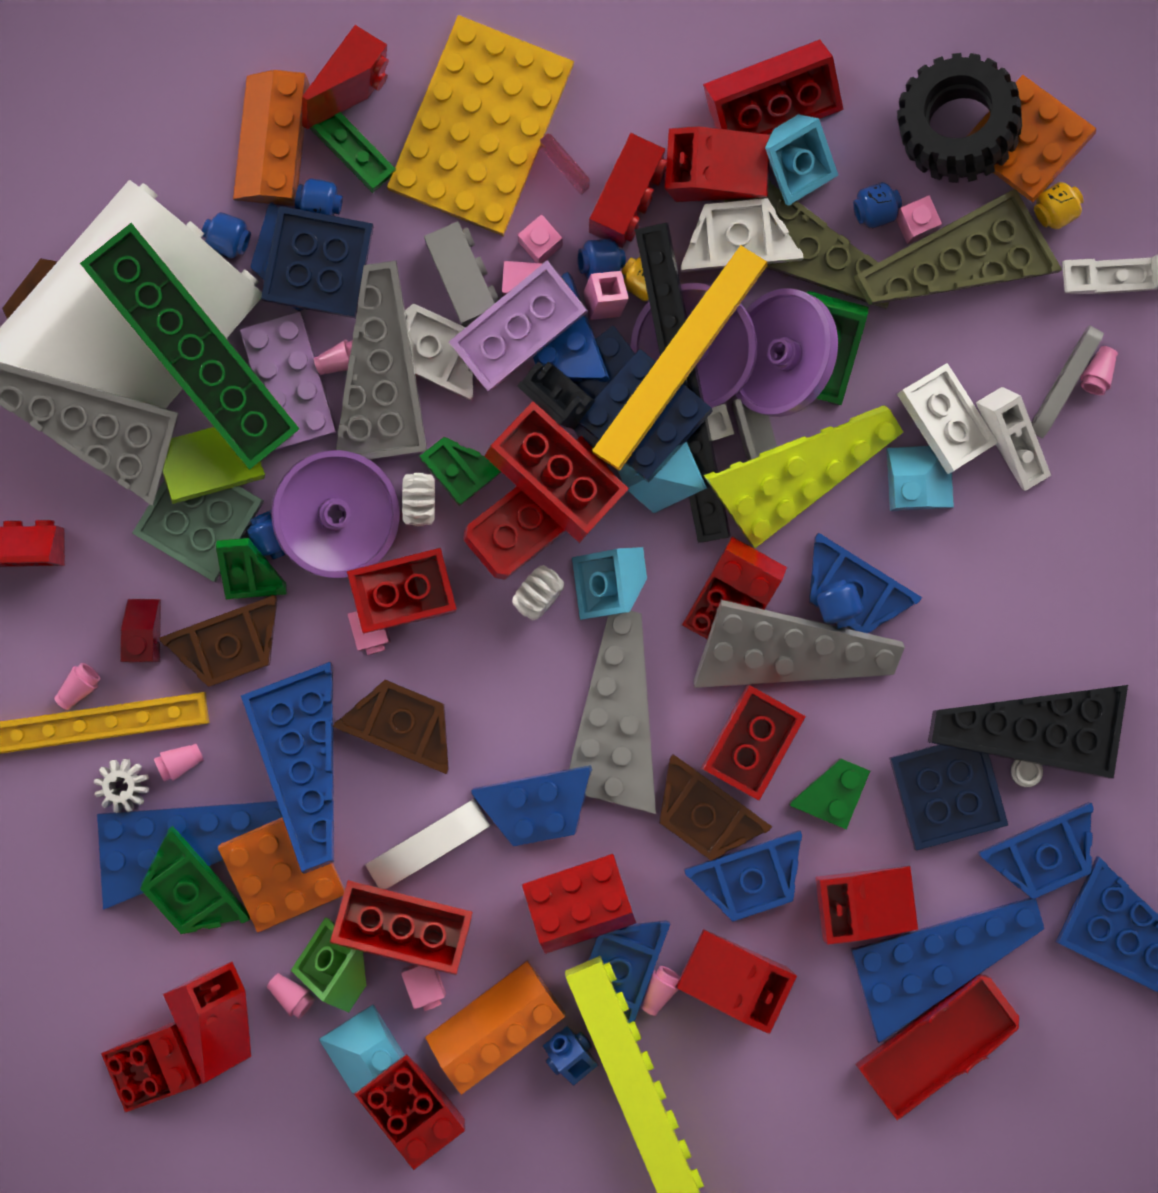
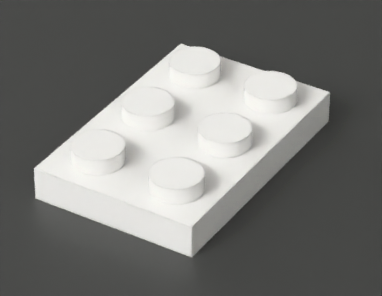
(947, 418)

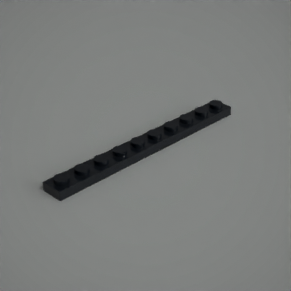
(668, 317)

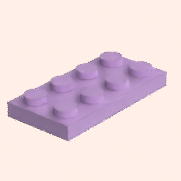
(518, 326)
(285, 364)

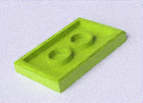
(204, 465)

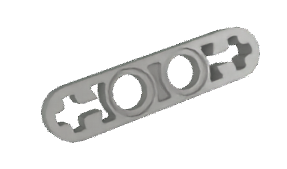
(1066, 380)

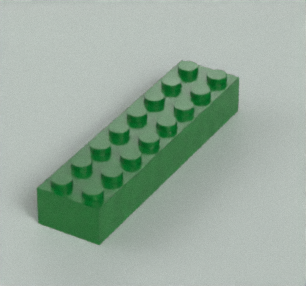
(189, 345)

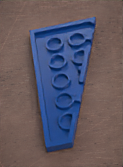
(296, 745)
(133, 838)
(1113, 927)
(922, 967)

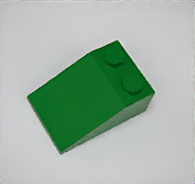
(850, 323)

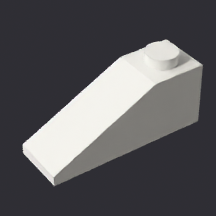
(1016, 438)

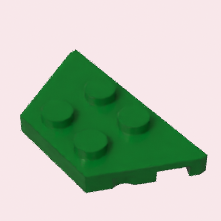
(188, 888)

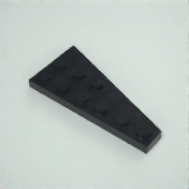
(1056, 731)

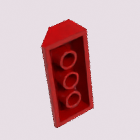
(776, 91)
(32, 544)
(401, 927)

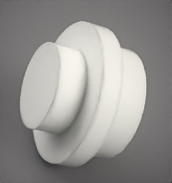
(1026, 773)

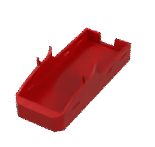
(513, 531)
(940, 1045)

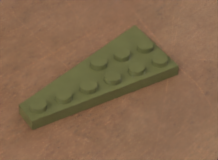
(976, 250)
(827, 256)

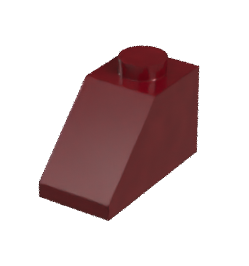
(141, 631)

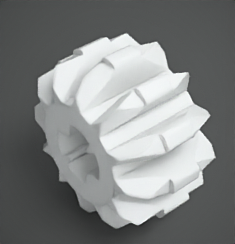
(418, 499)
(538, 592)
(126, 797)

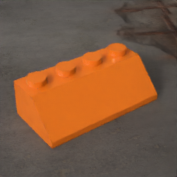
(271, 138)
(494, 1027)

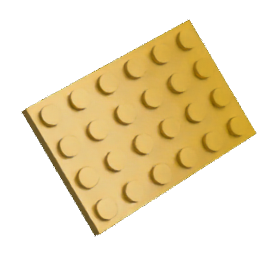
(480, 125)

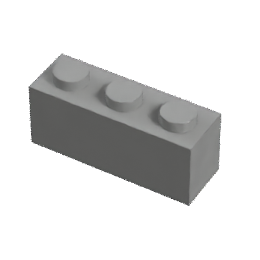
(461, 272)

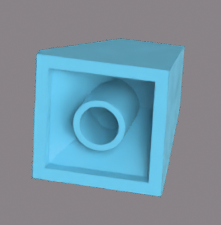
(800, 157)
(917, 480)
(672, 484)
(608, 581)
(362, 1048)

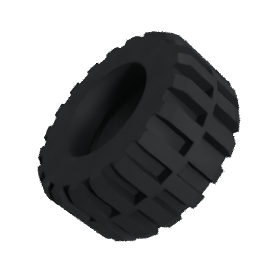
(953, 80)

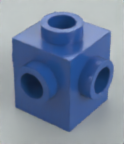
(570, 1055)

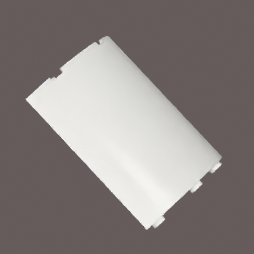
(81, 337)

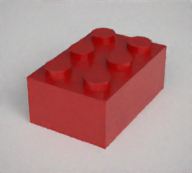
(628, 190)
(753, 742)
(578, 903)

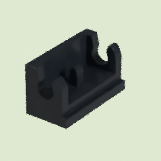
(556, 394)

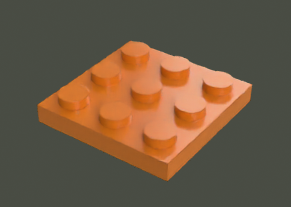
(1047, 140)
(271, 878)

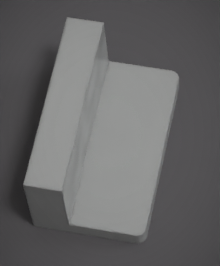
(754, 430)

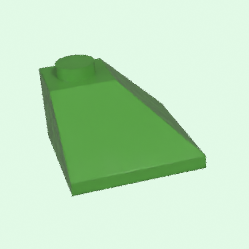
(331, 970)

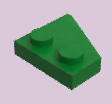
(458, 469)
(246, 571)
(834, 793)

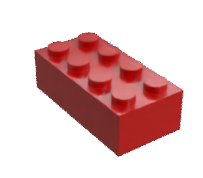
(556, 471)

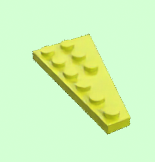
(791, 477)

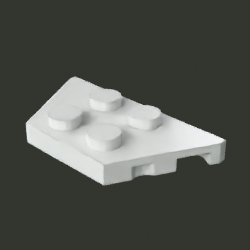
(737, 223)
(434, 355)

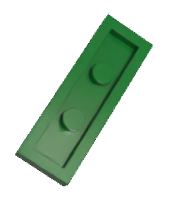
(354, 151)

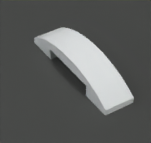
(1110, 276)
(427, 845)

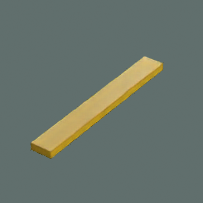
(679, 358)
(103, 722)

